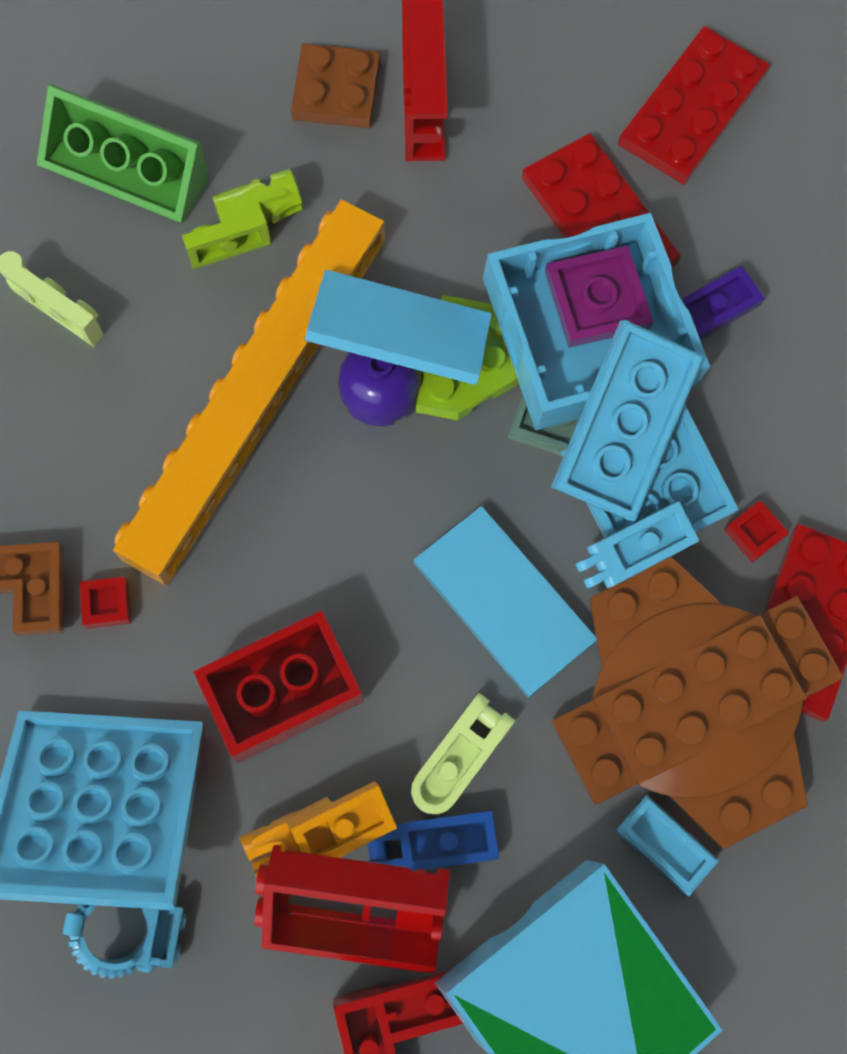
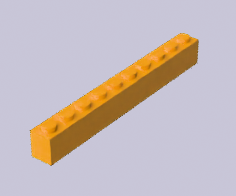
(243, 401)

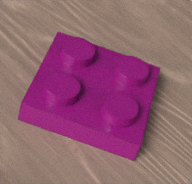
(597, 294)

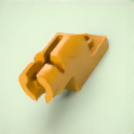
(324, 827)

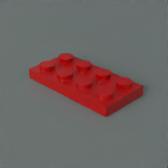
(693, 105)
(585, 190)
(817, 573)

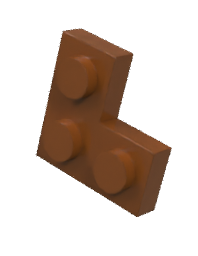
(37, 583)

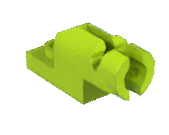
(243, 219)

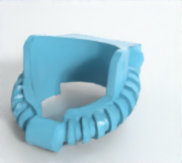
(156, 949)

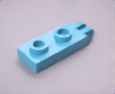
(639, 546)

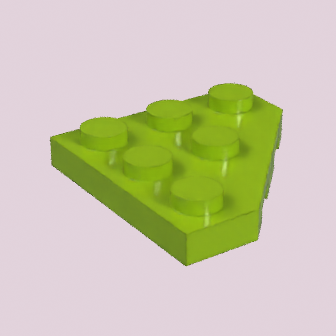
(454, 398)

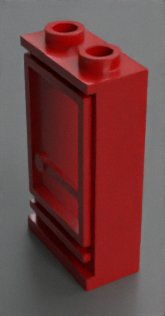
(424, 79)
(399, 943)

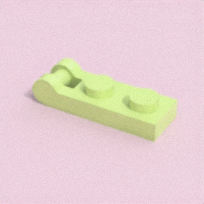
(51, 299)

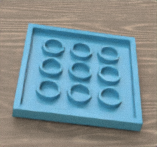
(97, 809)

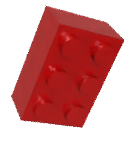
(278, 687)

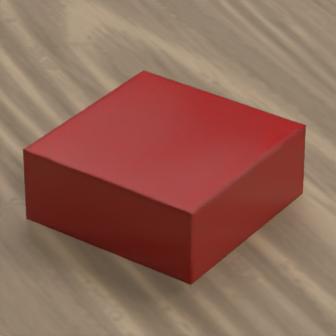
(756, 531)
(105, 602)

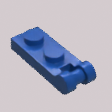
(440, 842)

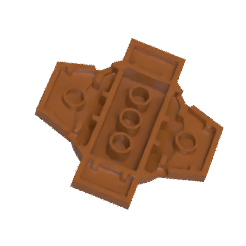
(697, 702)

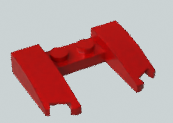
(378, 1018)

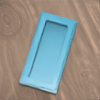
(666, 845)

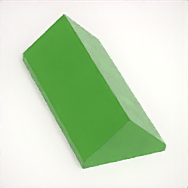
(121, 154)

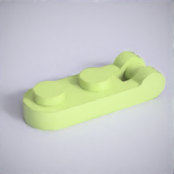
(458, 758)

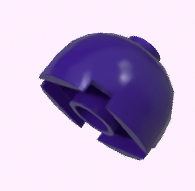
(377, 389)

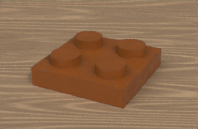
(335, 85)

